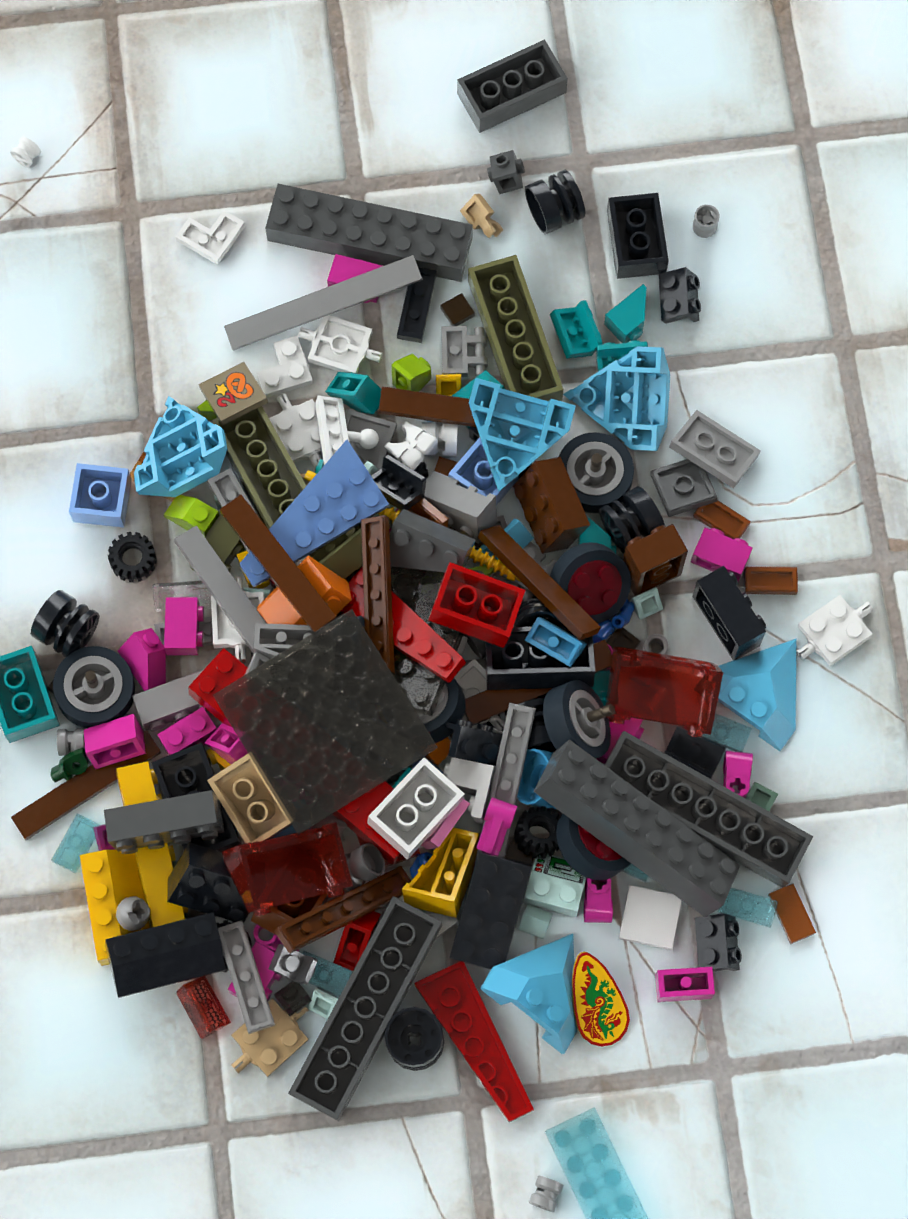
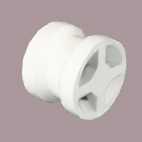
(25, 151)

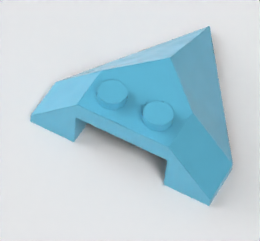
(629, 397)
(515, 427)
(180, 453)
(764, 691)
(541, 988)

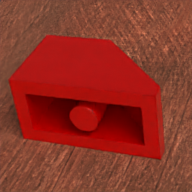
(355, 939)

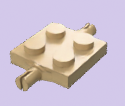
(272, 1045)

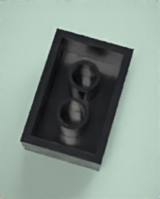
(637, 235)
(729, 612)
(205, 885)

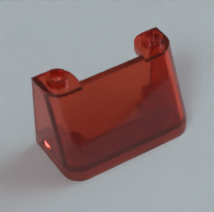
(663, 689)
(289, 868)

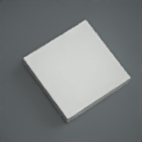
(650, 917)

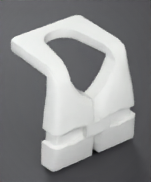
(414, 446)

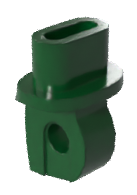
(67, 767)

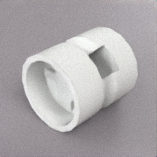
(447, 433)

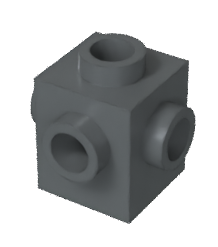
(503, 167)

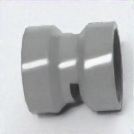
(707, 215)
(69, 741)
(546, 1193)

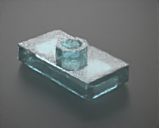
(729, 733)
(75, 843)
(749, 907)
(329, 975)

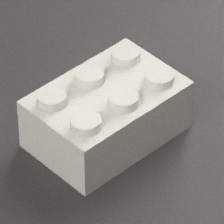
(415, 808)

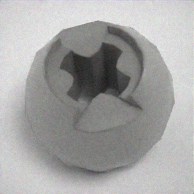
(133, 913)

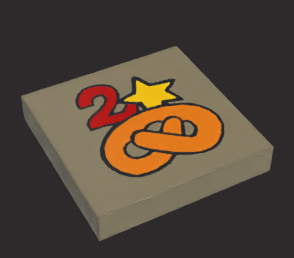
(233, 393)

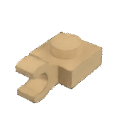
(478, 214)

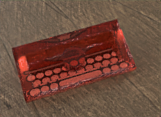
(202, 1006)

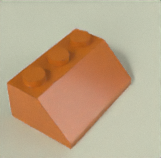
(329, 585)

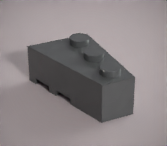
(426, 544)

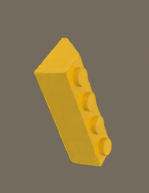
(107, 881)

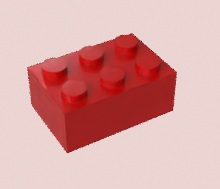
(476, 605)

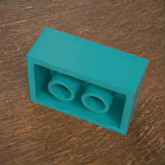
(24, 696)

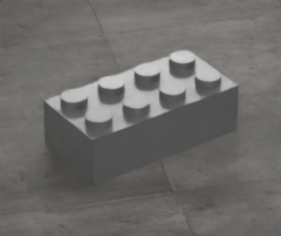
(512, 86)
(164, 821)

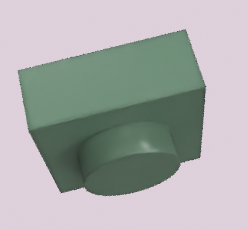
(762, 796)

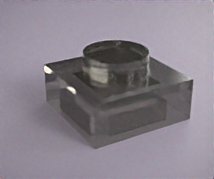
(292, 997)

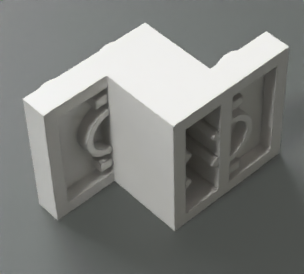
(472, 779)

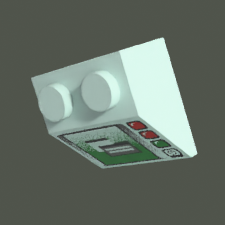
(555, 886)

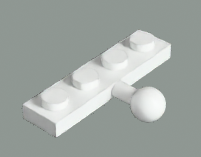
(334, 429)

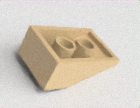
(249, 801)

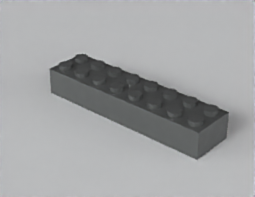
(367, 231)
(712, 811)
(637, 828)
(365, 1008)

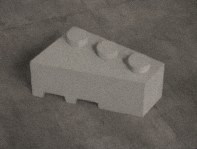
(464, 507)
(276, 638)

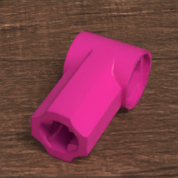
(497, 821)

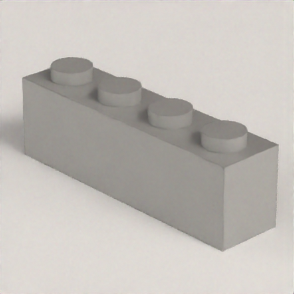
(166, 703)

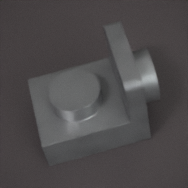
(293, 966)

